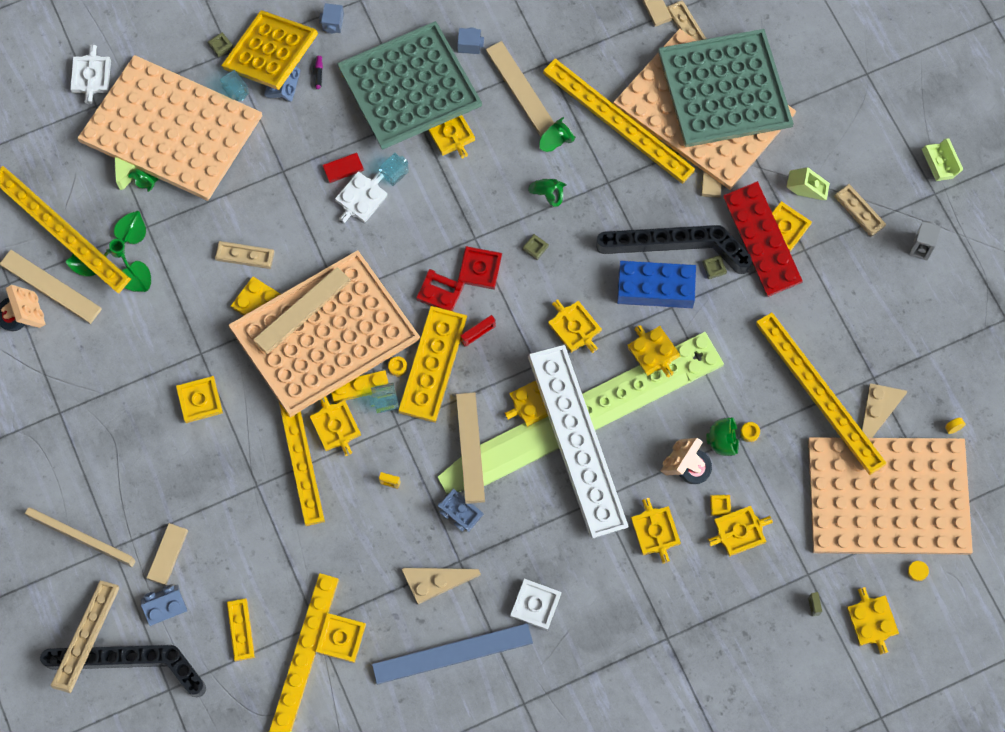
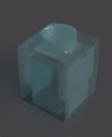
(234, 86)
(394, 168)
(384, 398)

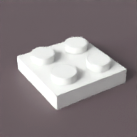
(536, 604)

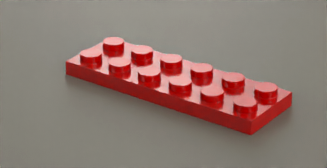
(762, 239)

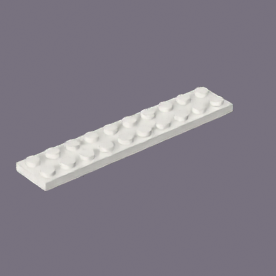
(578, 442)

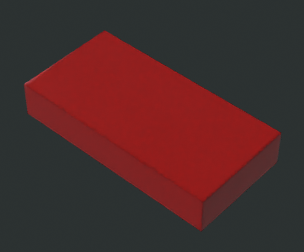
(343, 167)
(478, 330)

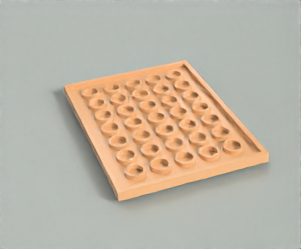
(651, 106)
(170, 127)
(332, 346)
(903, 508)

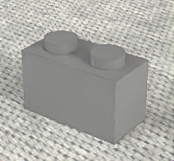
(925, 240)

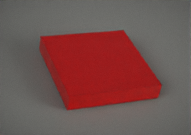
(480, 267)

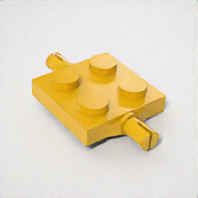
(452, 136)
(574, 326)
(653, 350)
(527, 404)
(335, 425)
(655, 530)
(740, 531)
(872, 620)

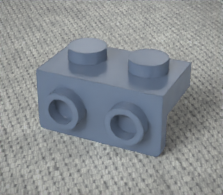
(287, 89)
(464, 514)
(163, 604)

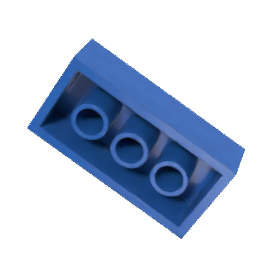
(656, 284)

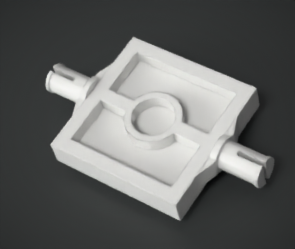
(90, 74)
(361, 197)

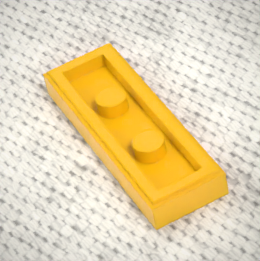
(240, 630)

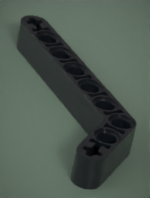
(672, 243)
(140, 661)

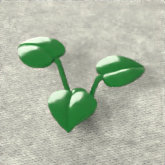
(130, 230)

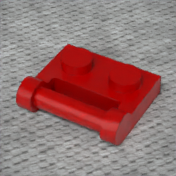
(437, 296)

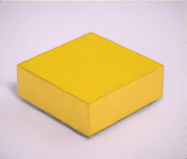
(389, 480)
(720, 505)

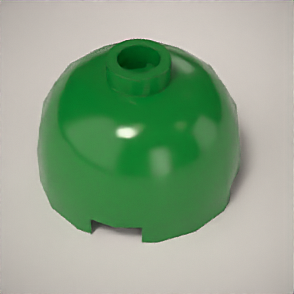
(723, 437)

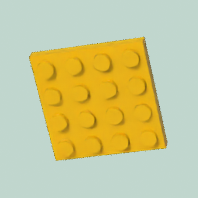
(270, 49)

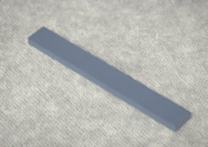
(452, 654)

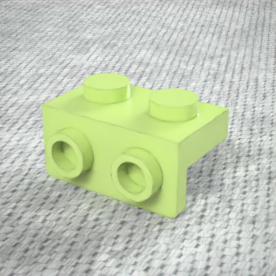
(942, 160)

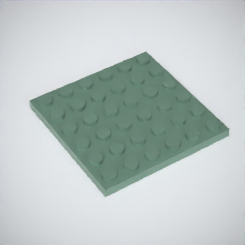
(409, 85)
(725, 88)

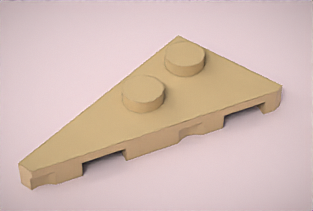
(879, 406)
(431, 582)

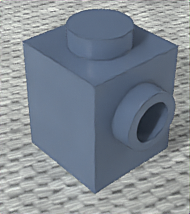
(332, 18)
(470, 40)

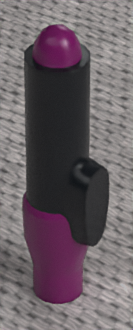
(317, 71)

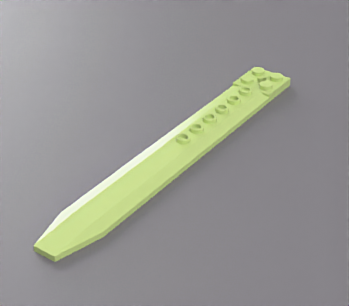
(604, 403)

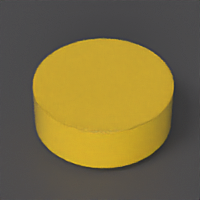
(397, 366)
(955, 425)
(750, 432)
(918, 571)

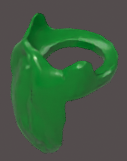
(556, 136)
(143, 179)
(546, 188)

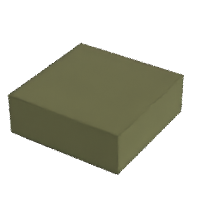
(220, 44)
(535, 247)
(714, 267)
(815, 604)

